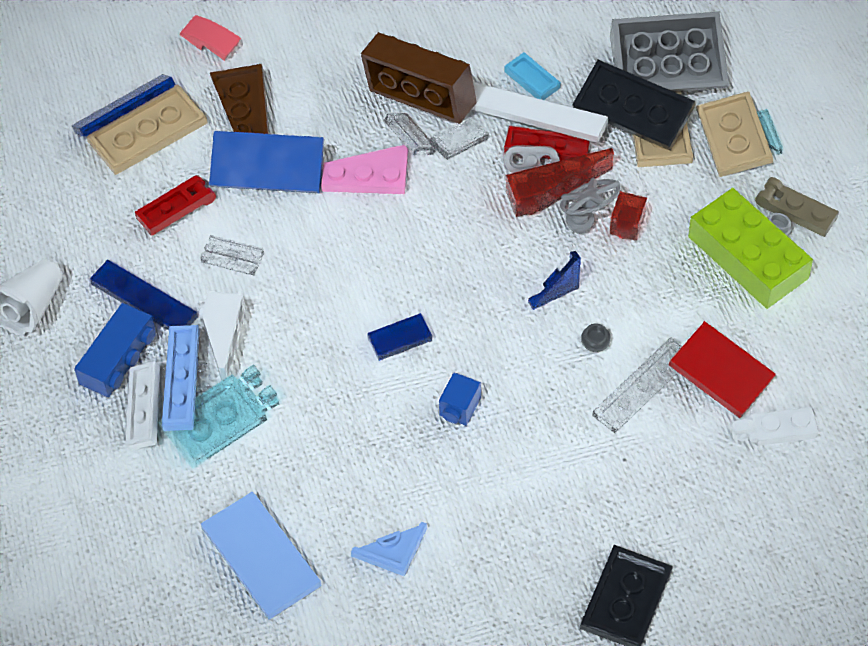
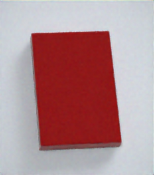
(722, 369)

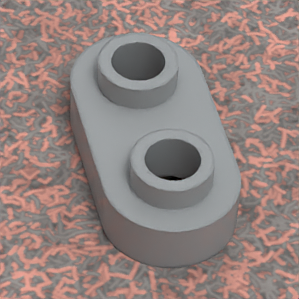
(531, 157)

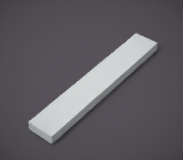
(539, 113)

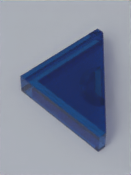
(559, 282)

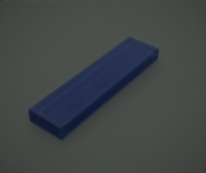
(123, 105)
(142, 296)

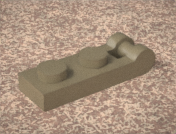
(797, 207)

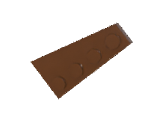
(243, 98)

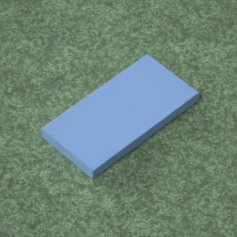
(261, 555)

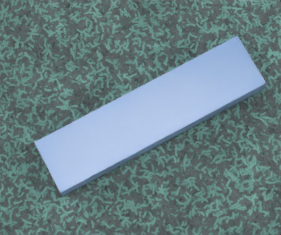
(181, 378)

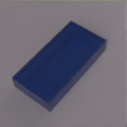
(399, 337)

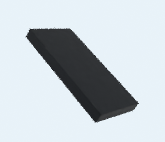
(635, 104)

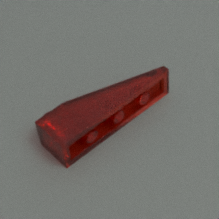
(544, 185)

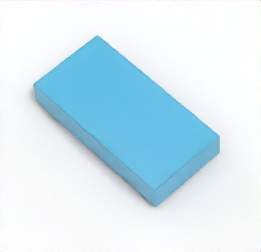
(532, 76)

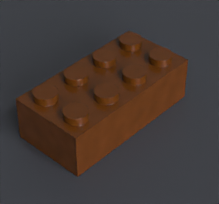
(419, 77)

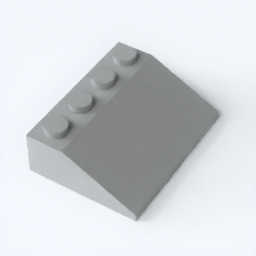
(672, 50)

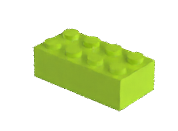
(750, 248)

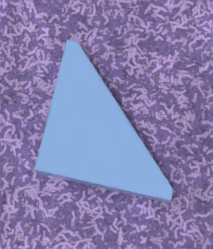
(392, 551)

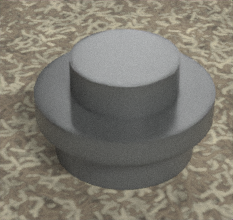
(595, 337)

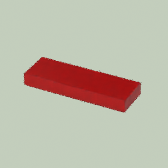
(565, 145)

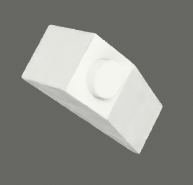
(223, 322)

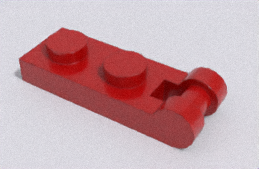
(174, 204)

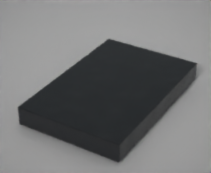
(626, 597)

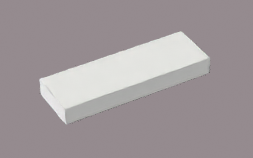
(142, 406)

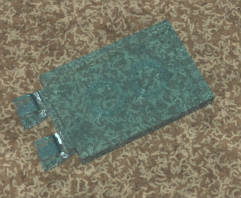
(224, 416)

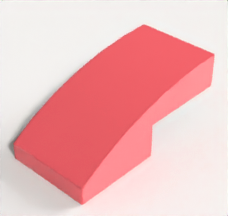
(213, 36)

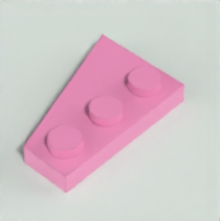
(370, 172)

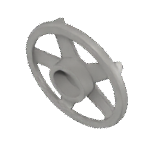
(590, 197)

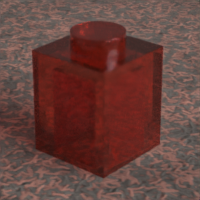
(628, 216)

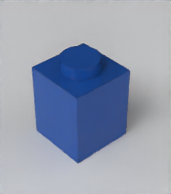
(459, 399)

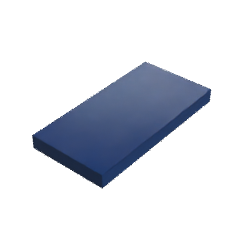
(266, 162)

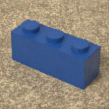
(115, 350)

